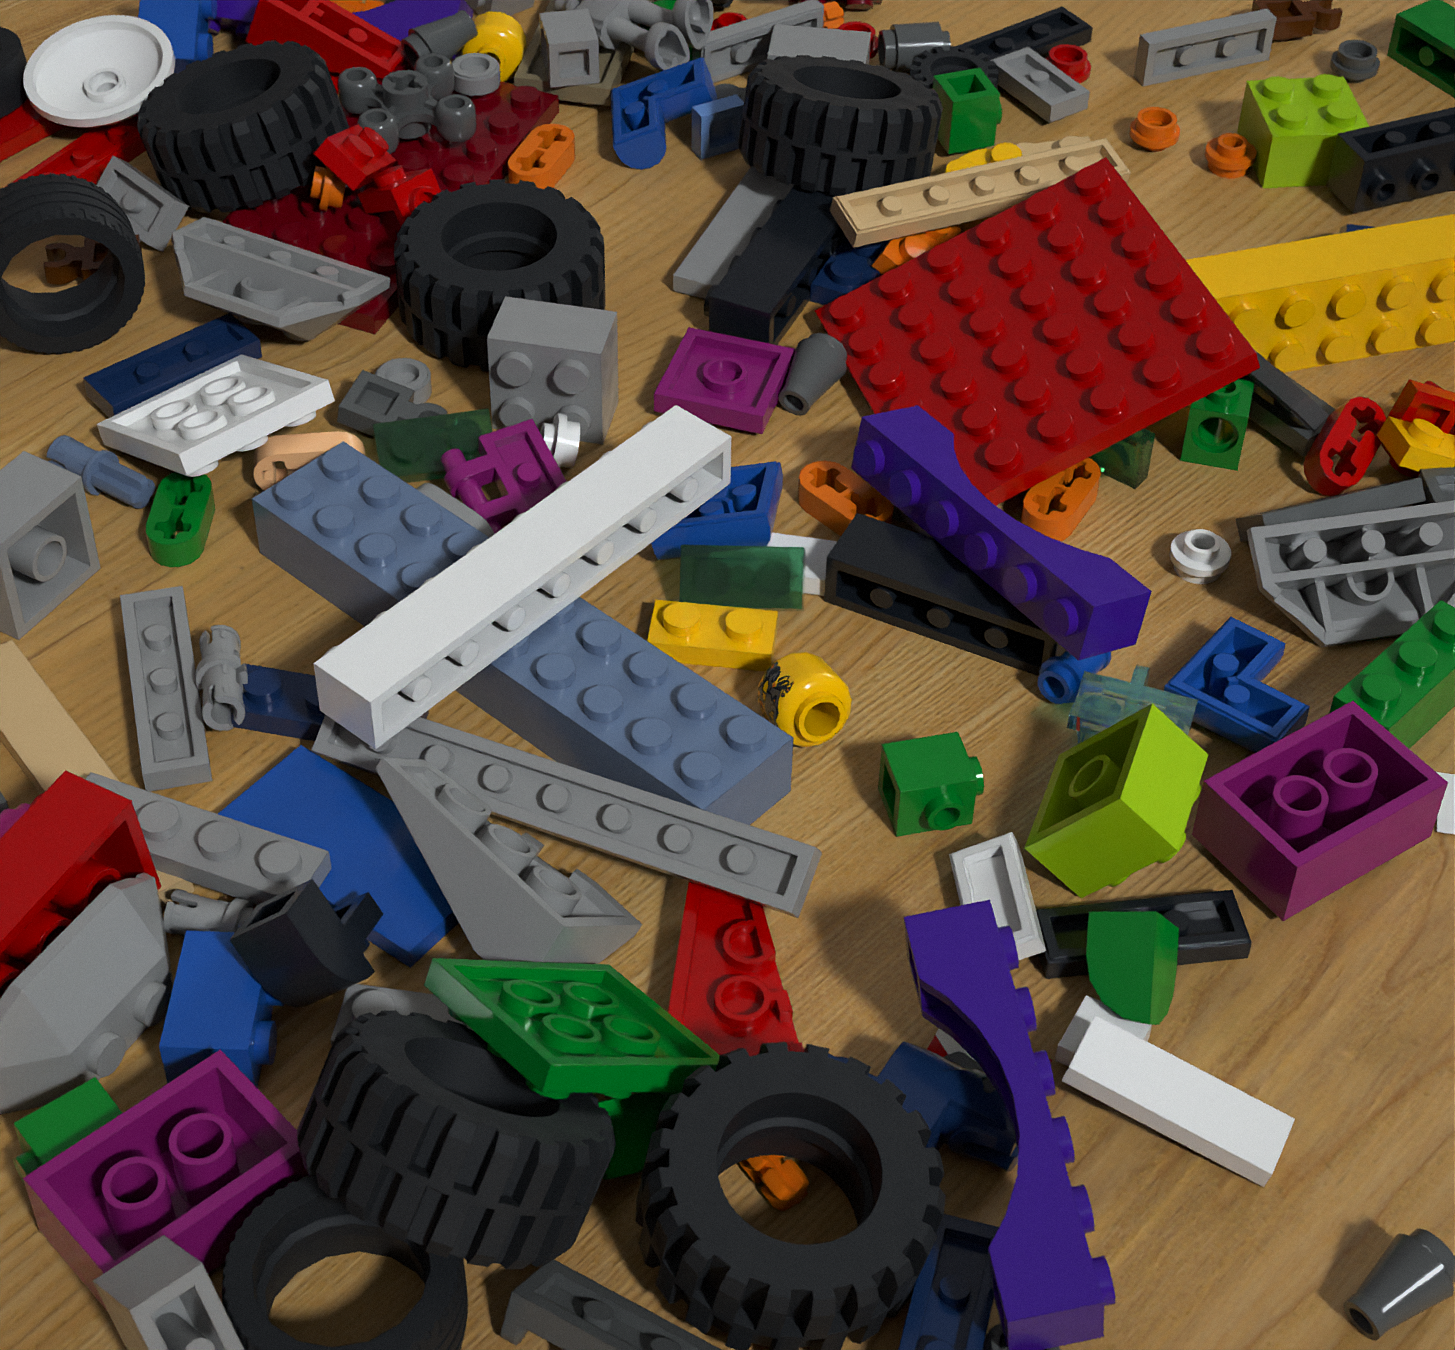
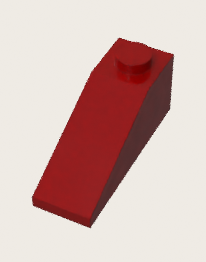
(329, 31)

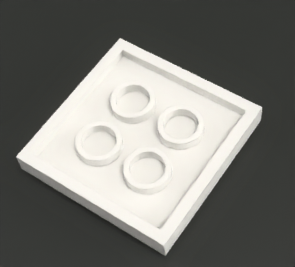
(216, 414)

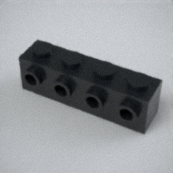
(1394, 161)

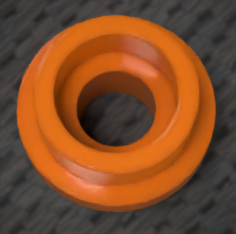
(1155, 129)
(1230, 155)
(327, 188)

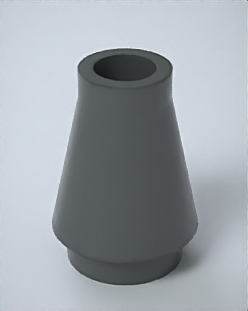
(439, 37)
(813, 371)
(1405, 1281)

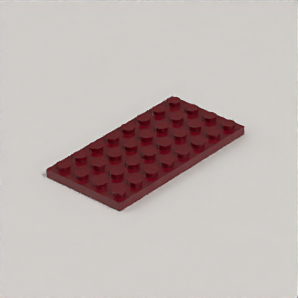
(368, 239)

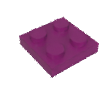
(725, 379)

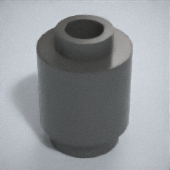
(906, 41)

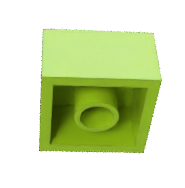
(1297, 127)
(1118, 802)

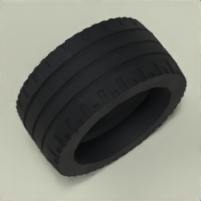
(97, 306)
(307, 1225)

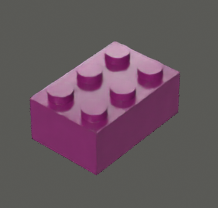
(1318, 809)
(170, 1166)

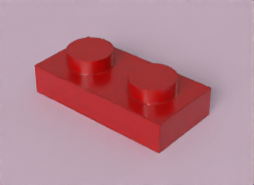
(355, 155)

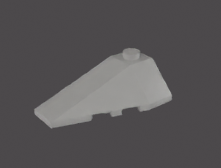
(495, 881)

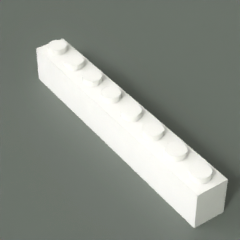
(521, 577)

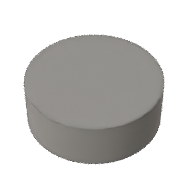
(476, 74)
(410, 374)

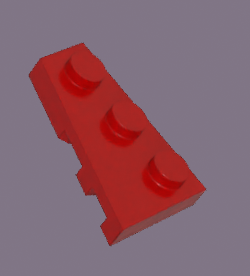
(729, 976)

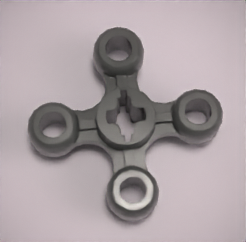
(409, 101)

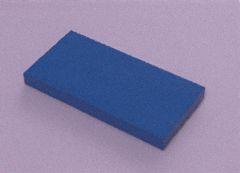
(365, 843)

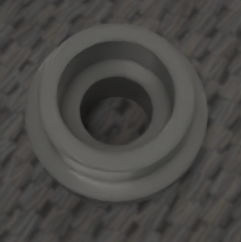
(1355, 61)

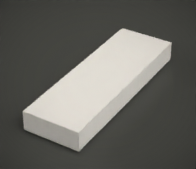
(1179, 1100)

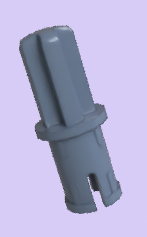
(101, 471)

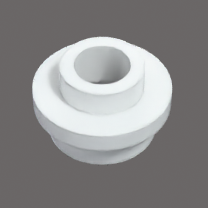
(562, 439)
(1199, 556)

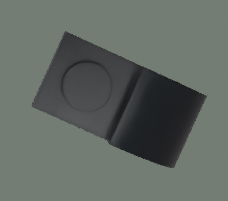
(305, 946)

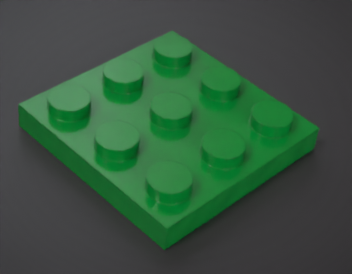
(570, 1026)

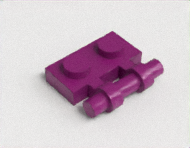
(516, 462)

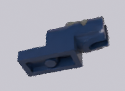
(954, 1102)

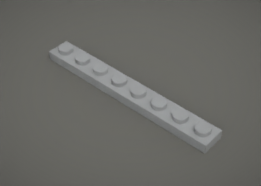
(599, 812)

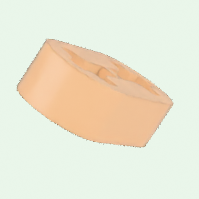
(295, 452)

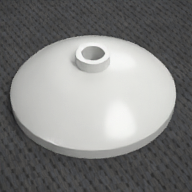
(98, 70)

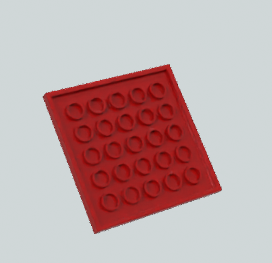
(1041, 333)

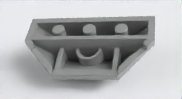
(269, 279)
(1358, 571)
(85, 997)

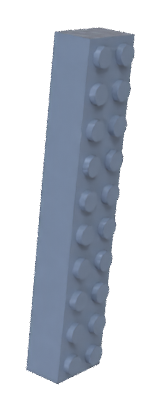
(570, 687)

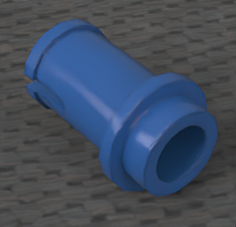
(1062, 675)

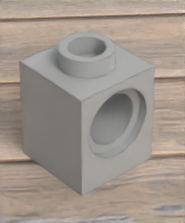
(569, 48)

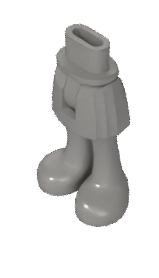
(670, 30)

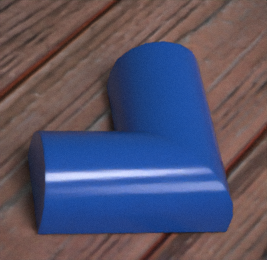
(649, 103)
(733, 517)
(1230, 690)

